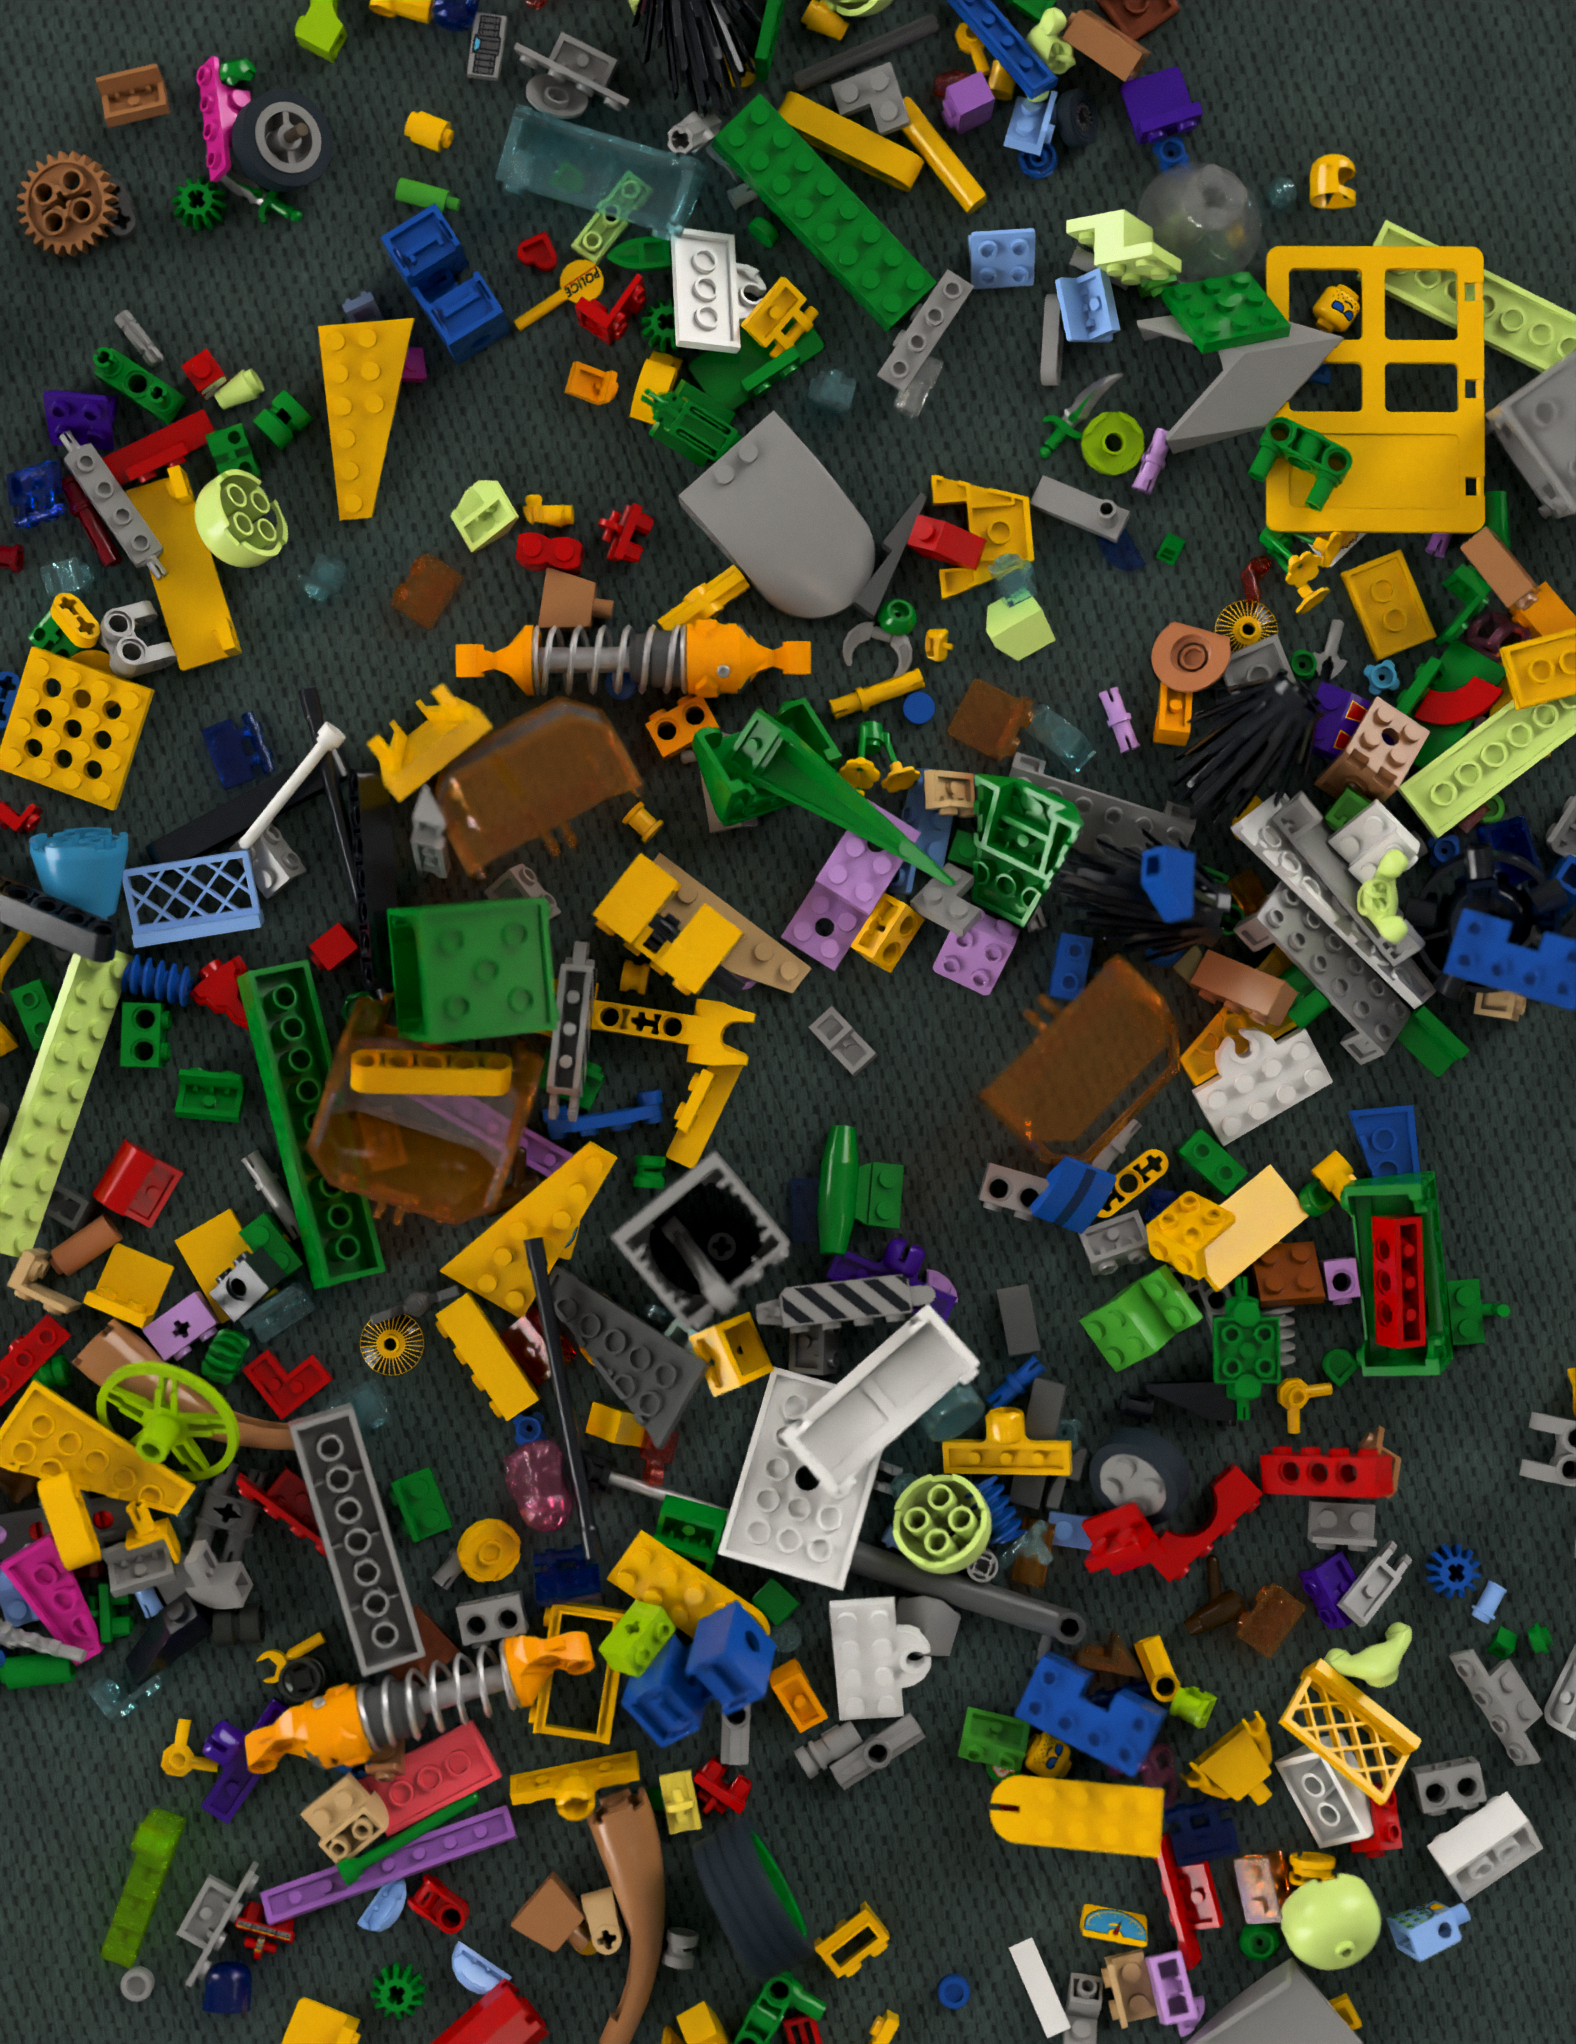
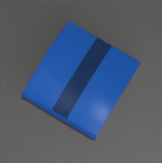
(1073, 1194)

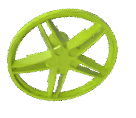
(163, 1422)

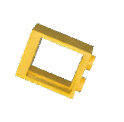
(714, 1345)

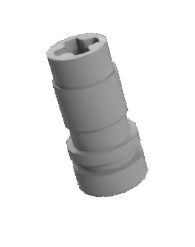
(830, 1747)

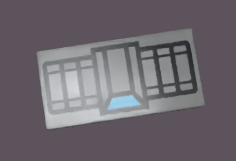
(487, 47)

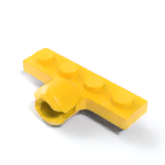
(1007, 1450)
(574, 1783)

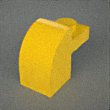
(658, 375)

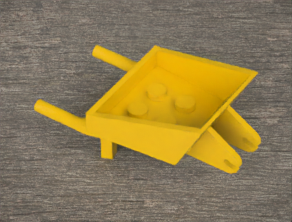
(431, 746)

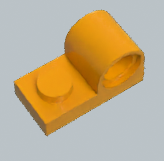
(1172, 717)
(797, 1695)

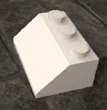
(1326, 1798)
(1485, 1846)

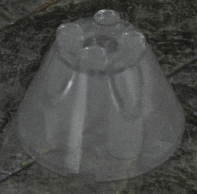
(1203, 219)

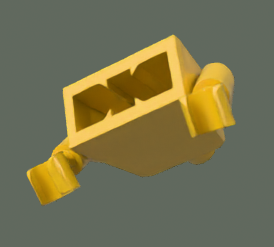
(1235, 1764)

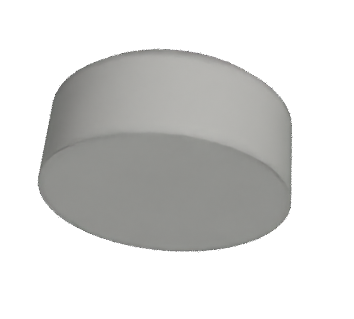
(137, 1983)

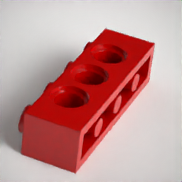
(1398, 1280)
(1372, 1480)

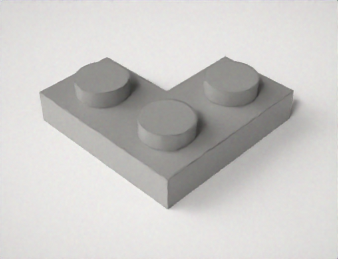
(874, 89)
(944, 902)

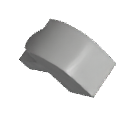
(215, 1583)

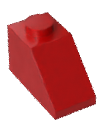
(946, 542)

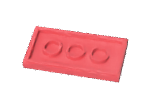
(436, 1776)

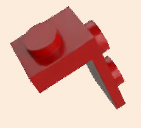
(1385, 1826)

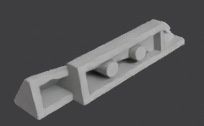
(427, 843)

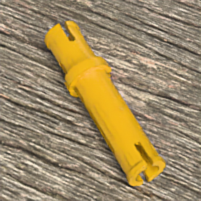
(877, 693)

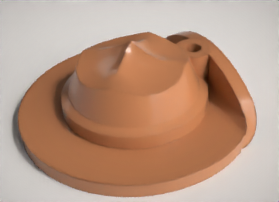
(1190, 657)

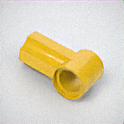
(413, 9)
(1333, 1174)
(1156, 1666)

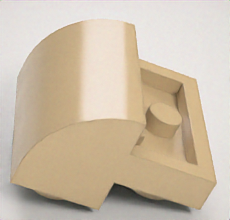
(346, 1818)

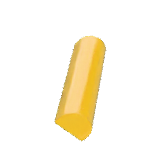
(942, 160)

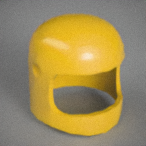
(1329, 176)

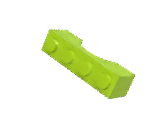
(321, 29)

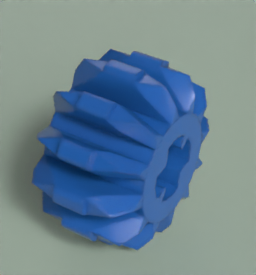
(1463, 1564)

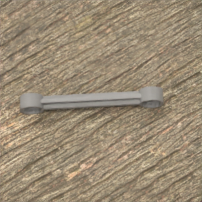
(711, 1282)

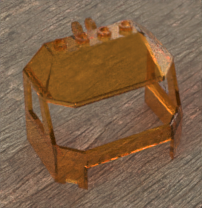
(1085, 1063)

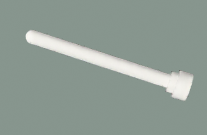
(328, 739)

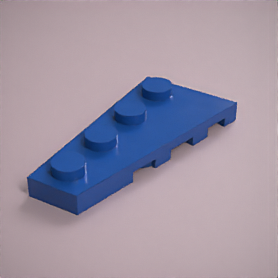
(1387, 1139)

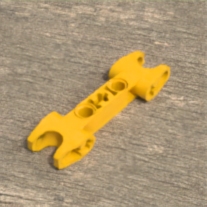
(700, 1031)

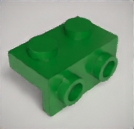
(210, 1095)

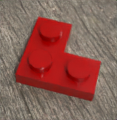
(283, 1390)

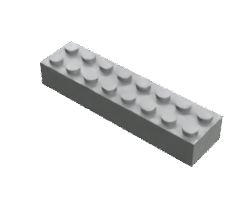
(356, 1539)

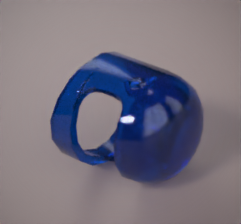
(454, 14)
(228, 1988)

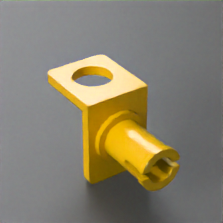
(150, 1531)

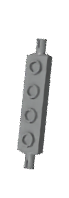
(113, 505)

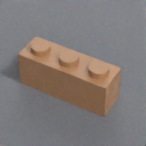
(1243, 989)

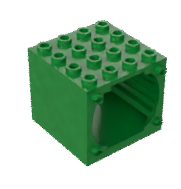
(472, 969)

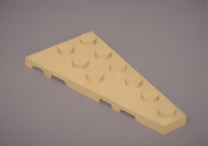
(757, 953)

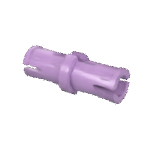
(1152, 462)
(1119, 719)

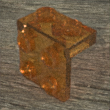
(991, 720)

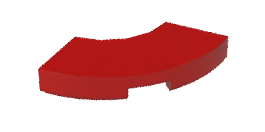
(1459, 705)

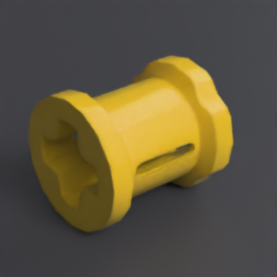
(642, 822)

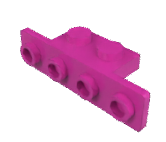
(219, 108)

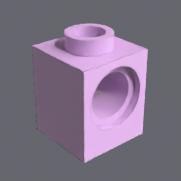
(1348, 1267)

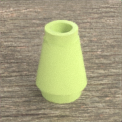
(240, 389)

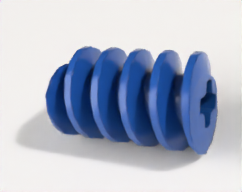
(157, 981)
(1002, 1524)

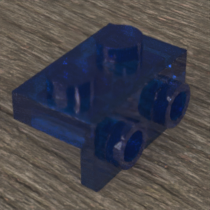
(1514, 837)

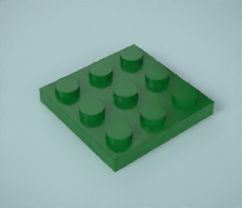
(1225, 312)

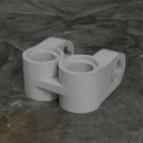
(126, 642)
(1563, 1450)

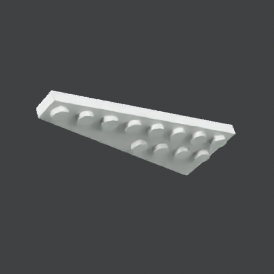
(1281, 856)

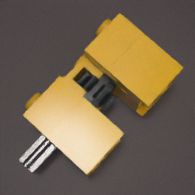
(687, 955)

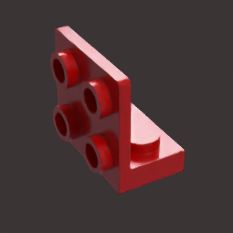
(612, 326)

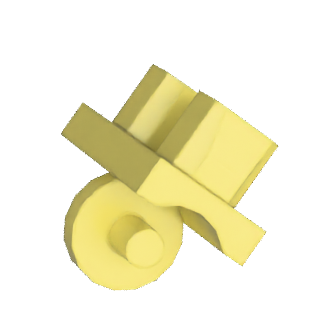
(680, 1801)

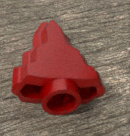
(220, 989)

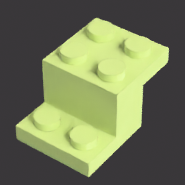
(1124, 247)

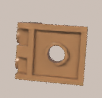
(1369, 760)

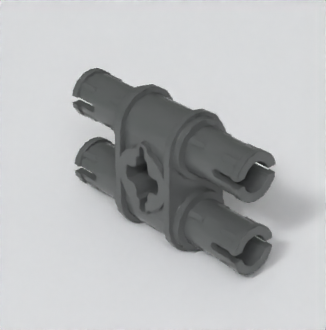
(212, 1519)

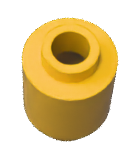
(429, 131)

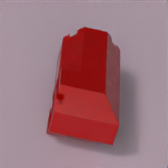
(497, 2020)

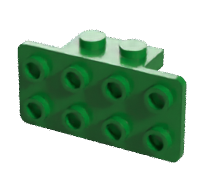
(752, 371)
(1447, 674)

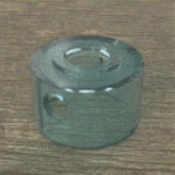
(953, 1413)

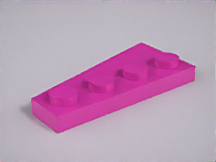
(53, 1595)

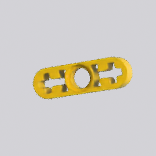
(1141, 1160)

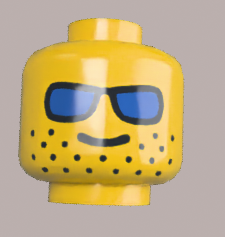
(1336, 309)
(1047, 1756)

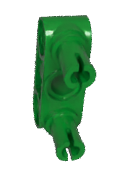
(122, 375)
(1306, 451)
(770, 2007)

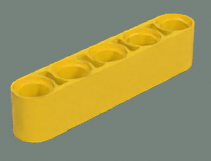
(851, 142)
(431, 1072)

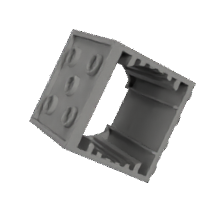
(1540, 435)
(635, 1243)

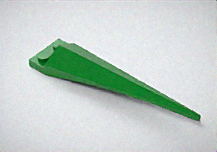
(791, 769)

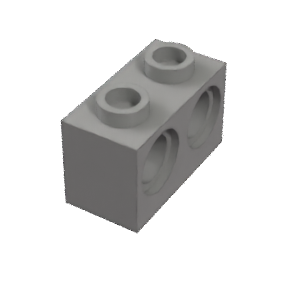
(1016, 1184)
(490, 1611)
(1448, 1775)

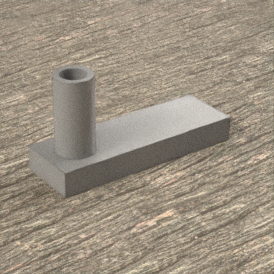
(1080, 509)

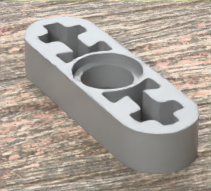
(1052, 342)

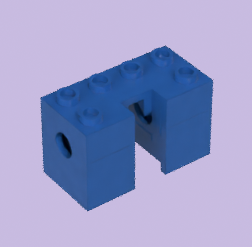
(427, 260)
(1485, 958)
(725, 1663)
(1113, 1735)

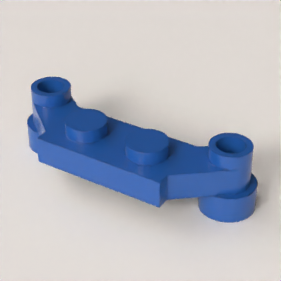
(620, 1119)

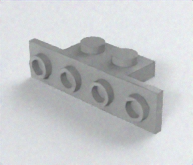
(581, 65)
(925, 331)
(1503, 1701)
(210, 1913)

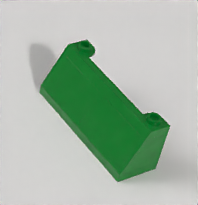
(1411, 1195)

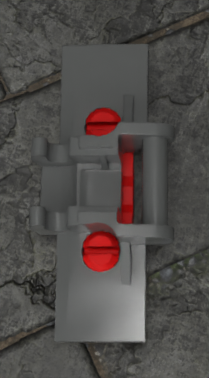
(28, 1525)

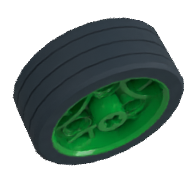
(753, 1899)

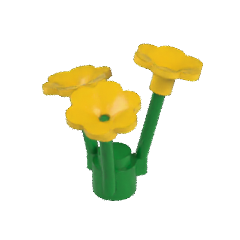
(1302, 568)
(861, 772)

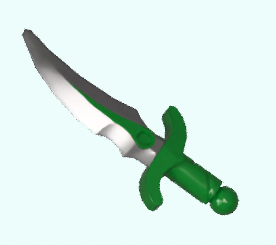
(255, 194)
(1075, 414)

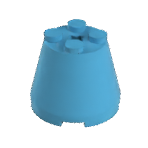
(82, 867)

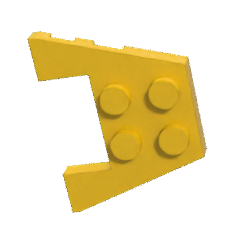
(991, 514)

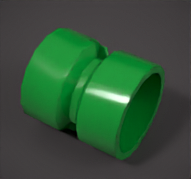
(273, 427)

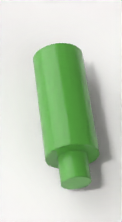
(425, 195)

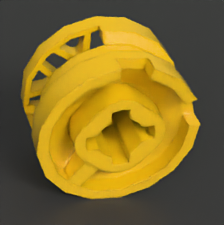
(1311, 1866)

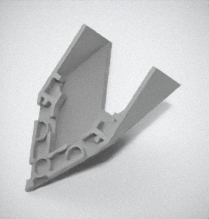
(1252, 385)

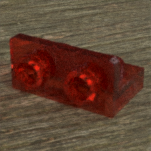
(528, 1346)

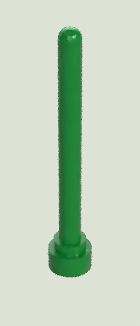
(353, 1868)

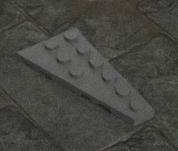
(635, 1358)

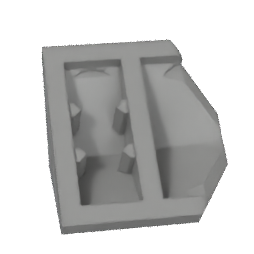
(934, 1618)

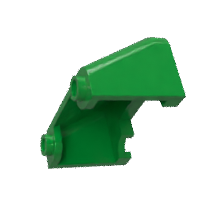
(731, 794)

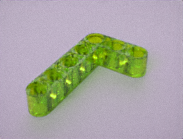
(155, 1847)

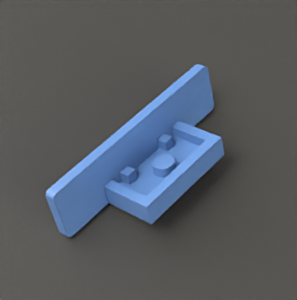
(933, 837)

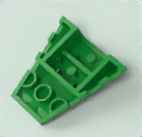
(1019, 844)

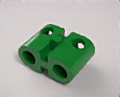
(233, 450)
(52, 638)
(1309, 1000)

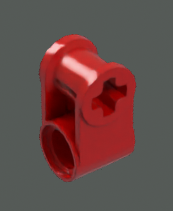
(437, 1903)

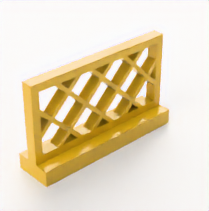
(1359, 1713)

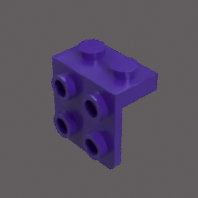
(1160, 106)

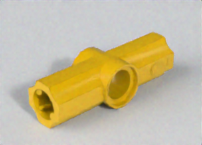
(706, 599)

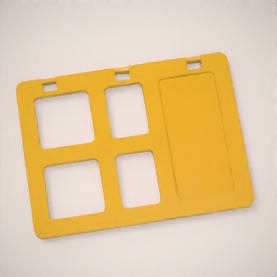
(1404, 465)

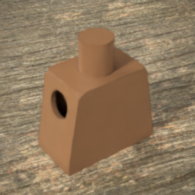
(570, 603)
(552, 1916)

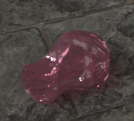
(538, 1485)

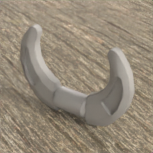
(864, 631)

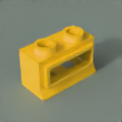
(847, 1930)

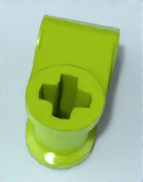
(1193, 1705)

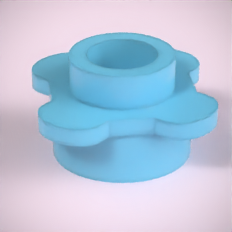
(1386, 669)

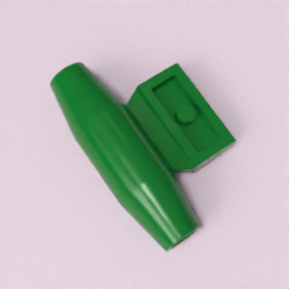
(854, 1192)

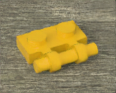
(774, 312)

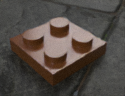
(1288, 1275)

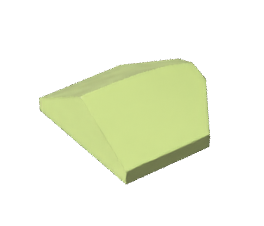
(484, 514)
(1018, 629)

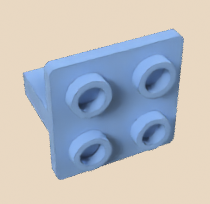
(1002, 258)
(1088, 307)

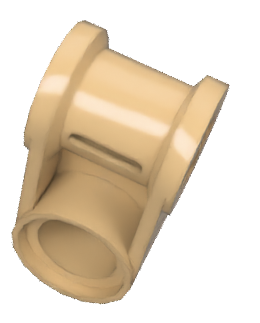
(603, 1914)

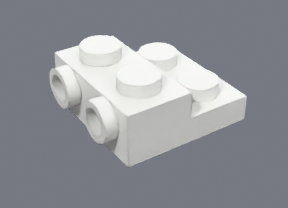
(1369, 838)

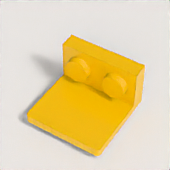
(130, 1286)

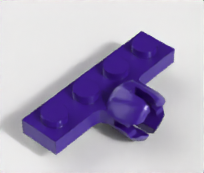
(858, 1267)
(228, 1749)

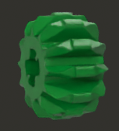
(200, 215)
(654, 326)
(225, 1356)
(397, 2003)

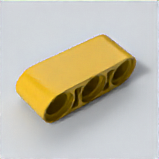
(69, 1520)

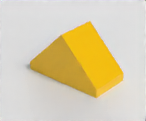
(614, 1425)

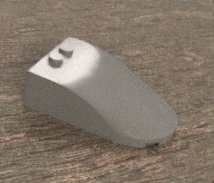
(784, 523)
(1278, 2010)

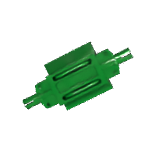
(692, 423)
(1245, 1348)

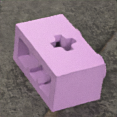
(164, 1331)
(1170, 1987)

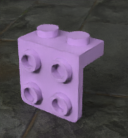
(979, 955)

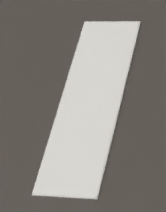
(1039, 1987)

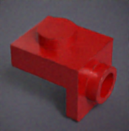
(26, 822)

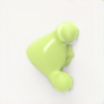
(1050, 46)
(1379, 897)
(1378, 1662)

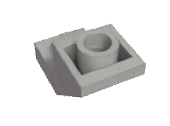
(1083, 2008)

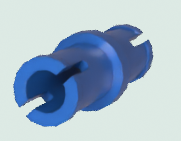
(1016, 1383)

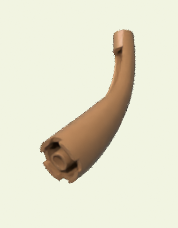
(121, 1346)
(633, 1861)

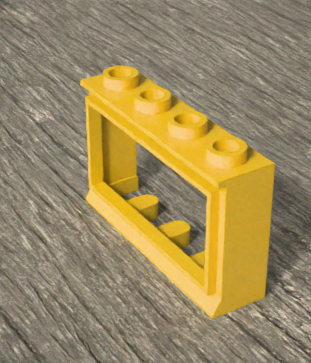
(539, 1711)

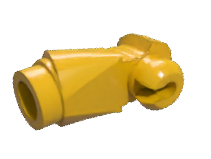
(550, 514)

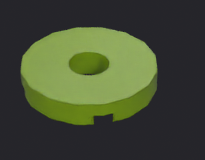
(1097, 453)

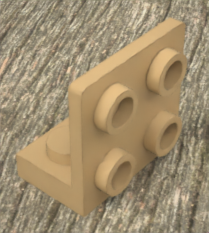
(30, 1267)

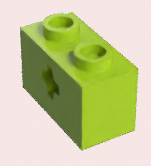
(637, 1638)

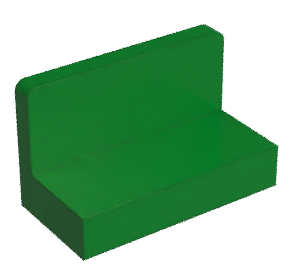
(1431, 1041)

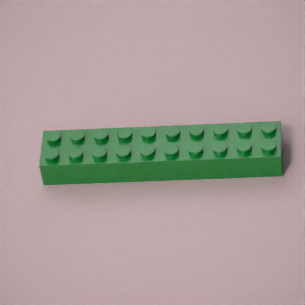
(294, 1073)

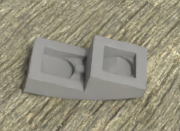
(843, 1041)

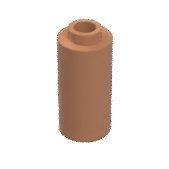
(85, 1245)

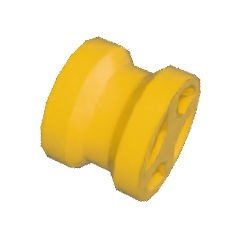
(635, 977)

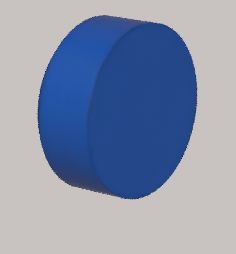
(628, 687)
(918, 708)
(953, 1991)

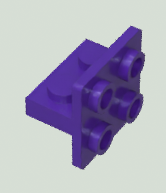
(84, 414)

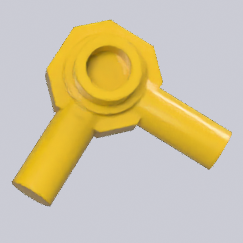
(971, 44)
(1294, 1394)
(178, 1757)

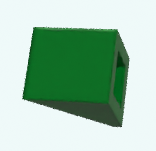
(1170, 549)
(1503, 1643)
(655, 1798)

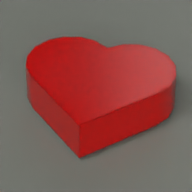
(538, 252)

